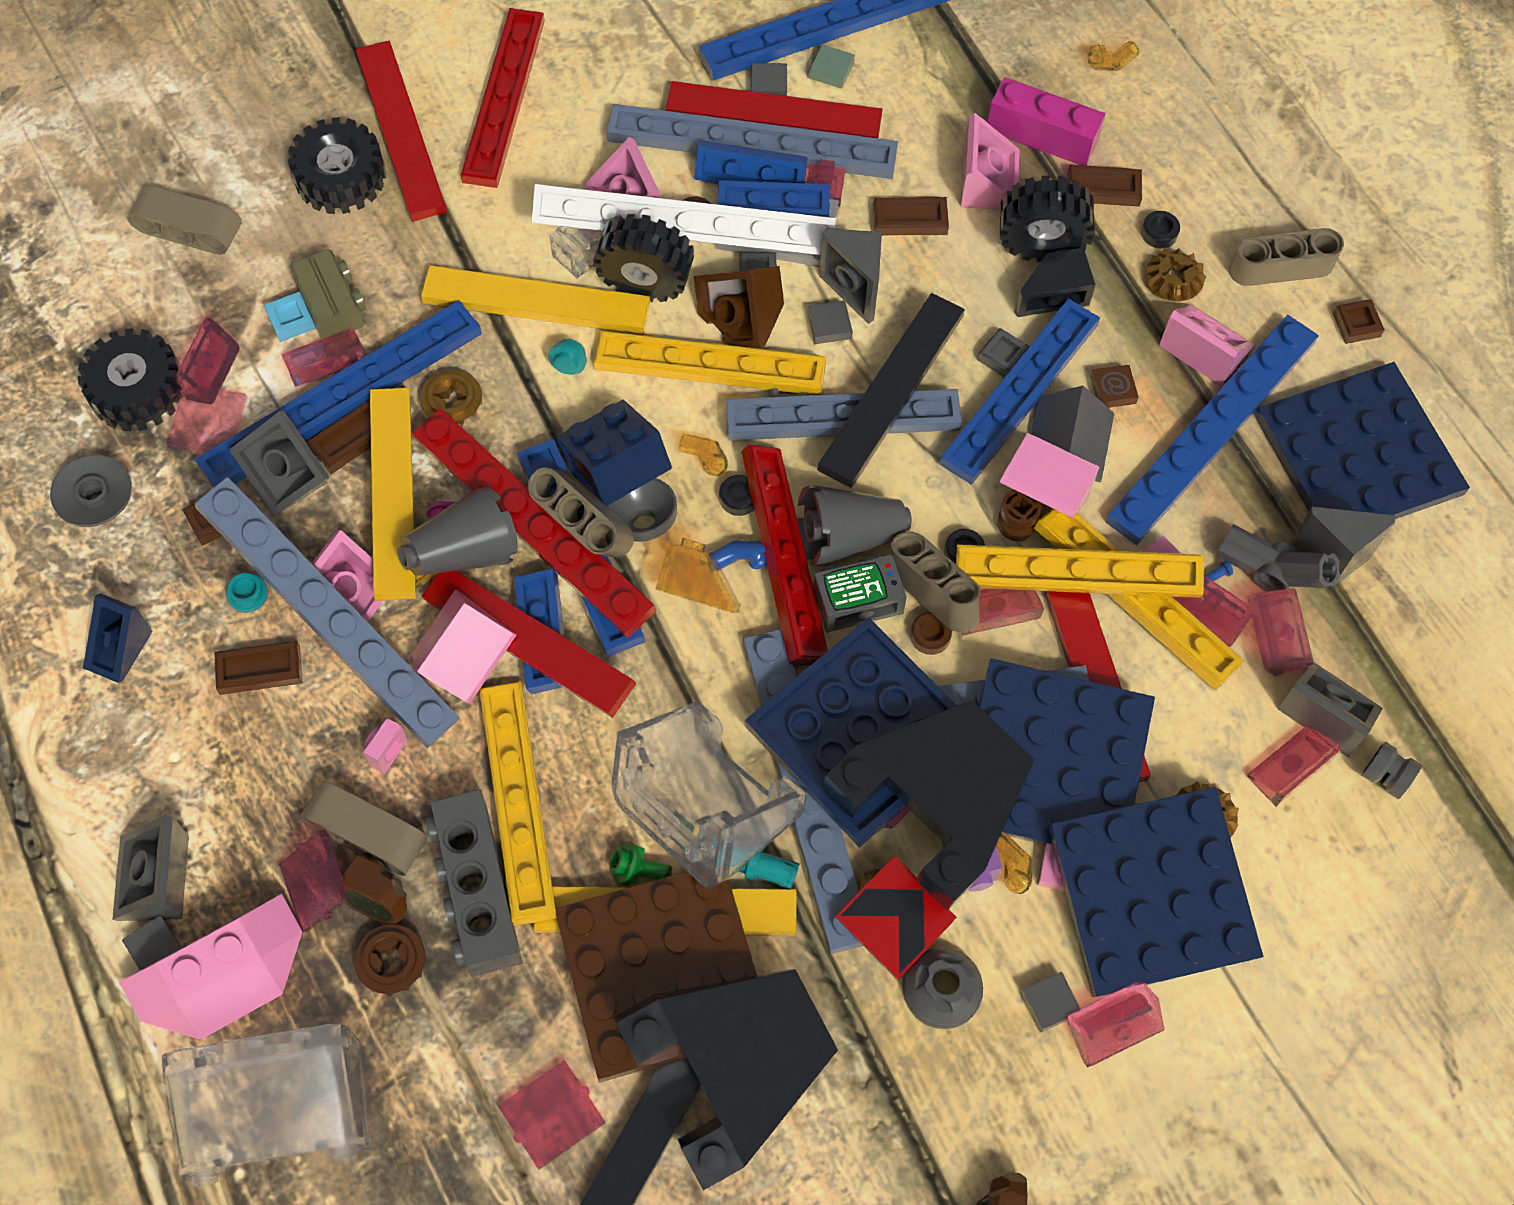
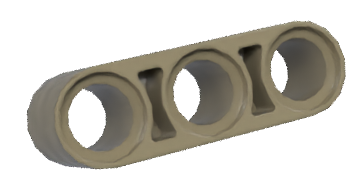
(184, 219)
(1286, 256)
(564, 508)
(937, 582)
(363, 827)

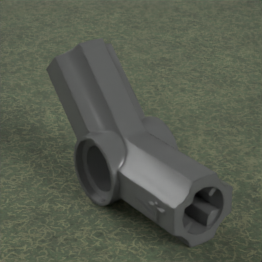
(1278, 564)

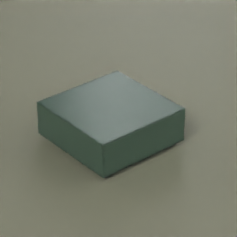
(832, 66)

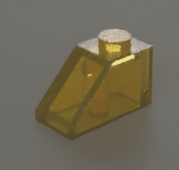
(696, 576)

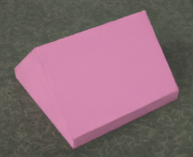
(988, 165)
(624, 173)
(1204, 343)
(1050, 475)
(349, 572)
(461, 647)

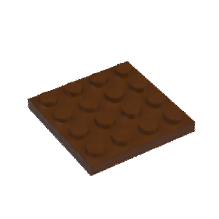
(643, 945)

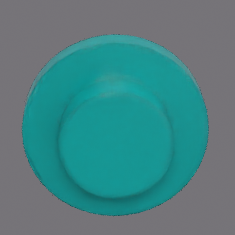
(568, 357)
(246, 592)

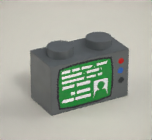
(859, 591)

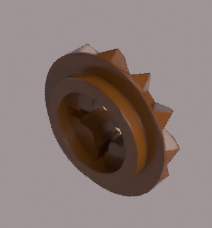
(386, 940)

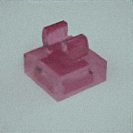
(828, 174)

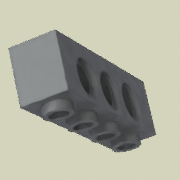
(498, 945)

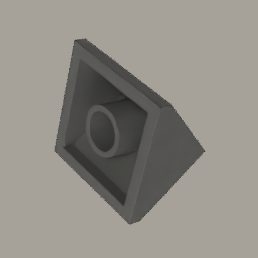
(852, 267)
(1076, 424)
(279, 463)
(1346, 533)
(1331, 708)
(151, 872)

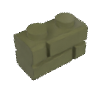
(327, 293)

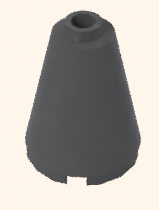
(847, 522)
(461, 537)

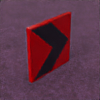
(895, 918)

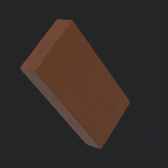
(1109, 184)
(911, 216)
(343, 439)
(258, 667)

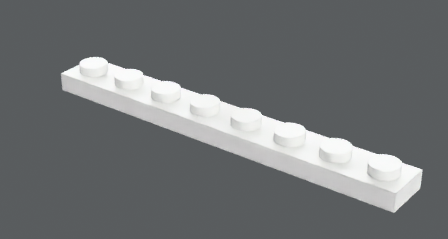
(696, 220)

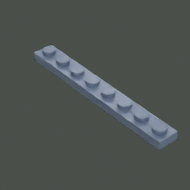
(684, 131)
(326, 612)
(816, 831)

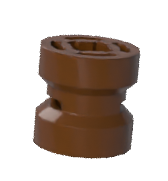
(1013, 521)

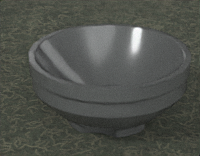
(651, 499)
(939, 1009)

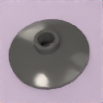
(83, 479)

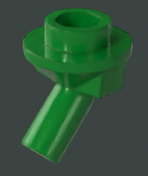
(628, 863)

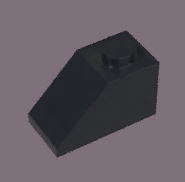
(1056, 279)

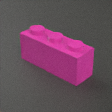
(1045, 121)

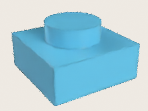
(289, 316)

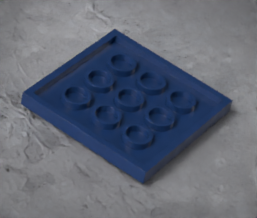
(1362, 446)
(840, 701)
(1082, 740)
(1154, 891)

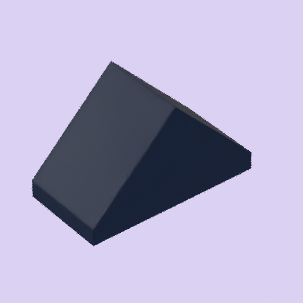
(114, 638)

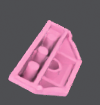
(219, 973)

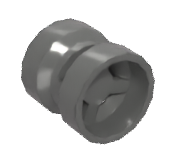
(1392, 770)

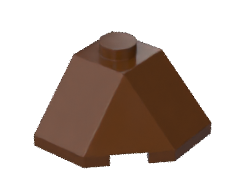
(741, 304)

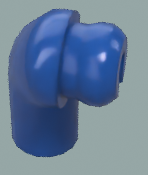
(741, 550)

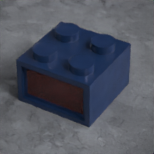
(614, 452)

